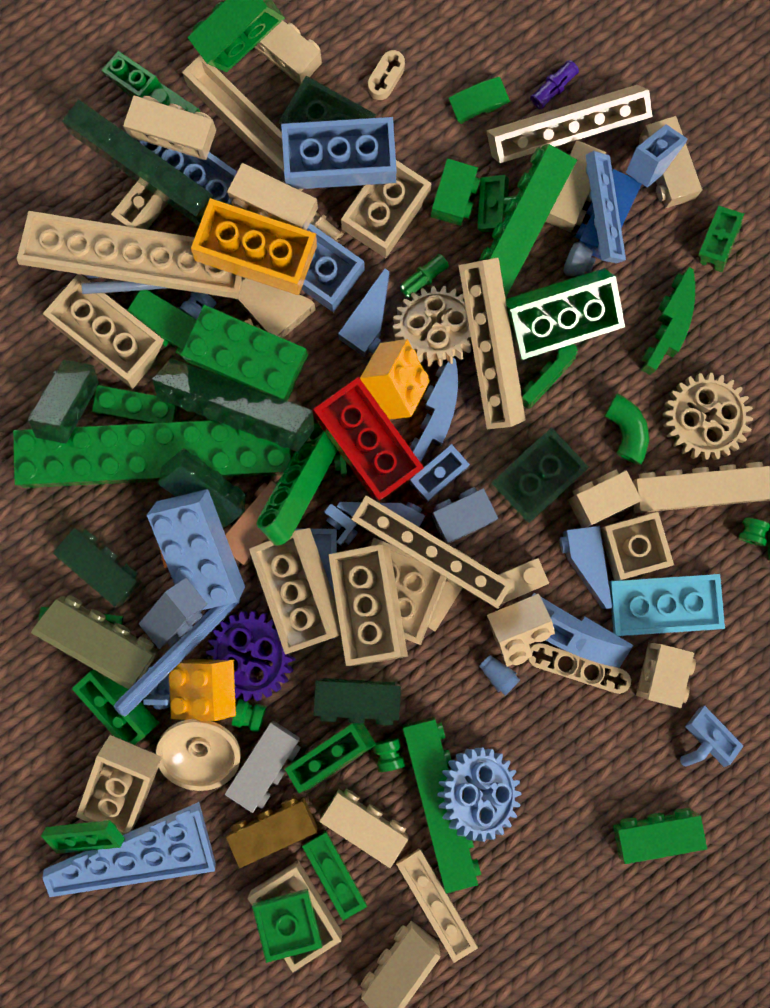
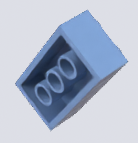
(339, 153)
(197, 547)

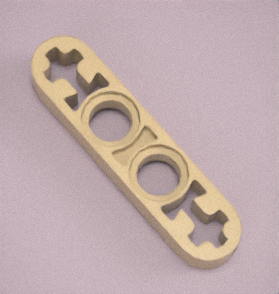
(577, 670)

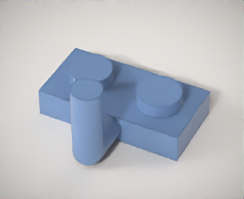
(713, 738)

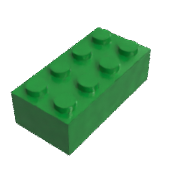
(564, 313)
(244, 353)

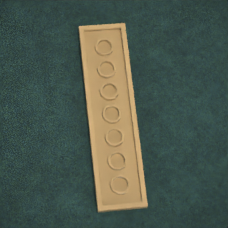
(120, 254)

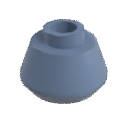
(579, 260)

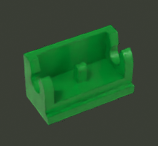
(721, 237)

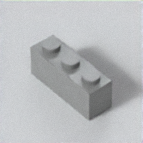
(263, 767)

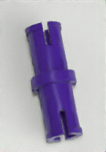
(554, 84)

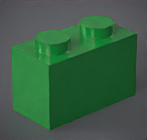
(454, 192)

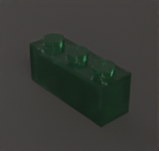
(63, 401)
(188, 474)
(98, 566)

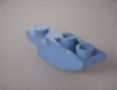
(441, 402)
(586, 638)

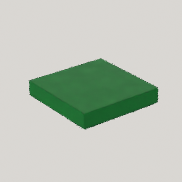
(287, 925)

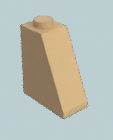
(274, 308)

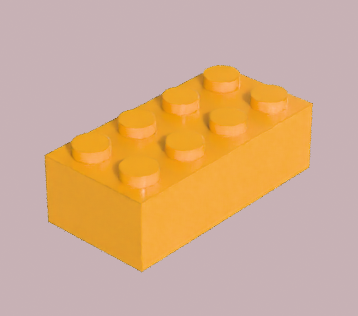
(254, 246)

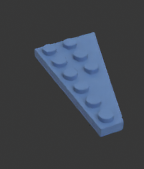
(157, 851)

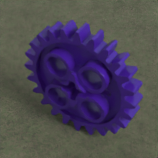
(257, 633)

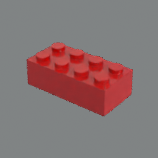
(367, 439)

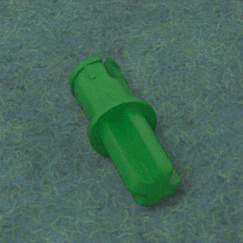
(424, 275)

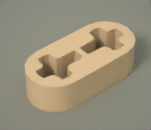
(390, 78)

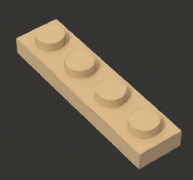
(437, 905)

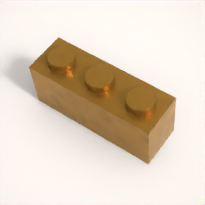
(271, 831)

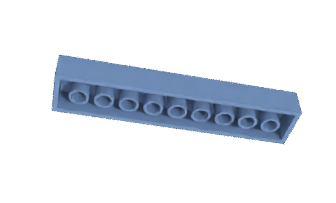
(332, 267)

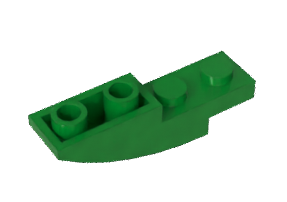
(139, 82)
(677, 315)

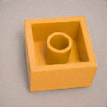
(395, 378)
(202, 690)

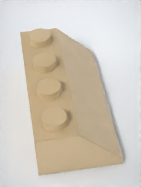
(105, 331)
(297, 591)

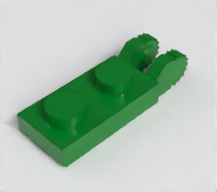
(550, 374)

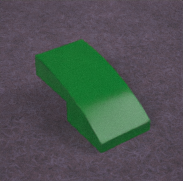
(478, 99)

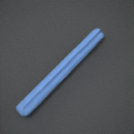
(172, 658)

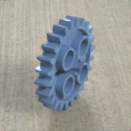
(479, 794)

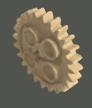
(434, 325)
(719, 396)

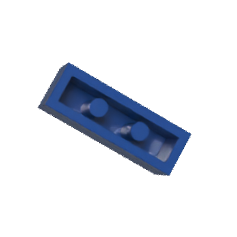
(626, 191)

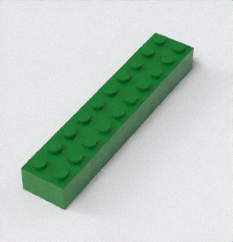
(138, 453)

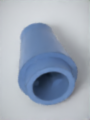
(499, 675)

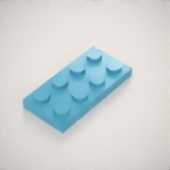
(667, 605)

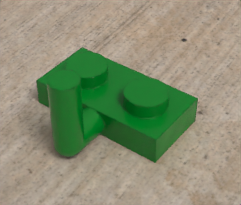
(492, 202)

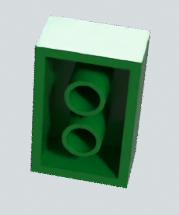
(234, 30)

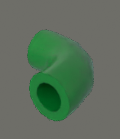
(633, 428)

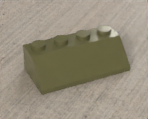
(95, 641)

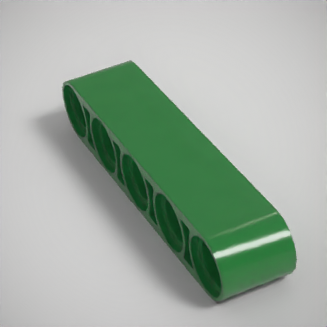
(296, 487)

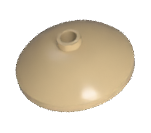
(194, 764)

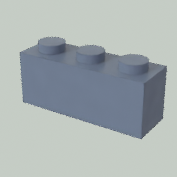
(173, 614)

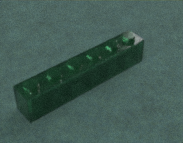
(137, 161)
(234, 404)

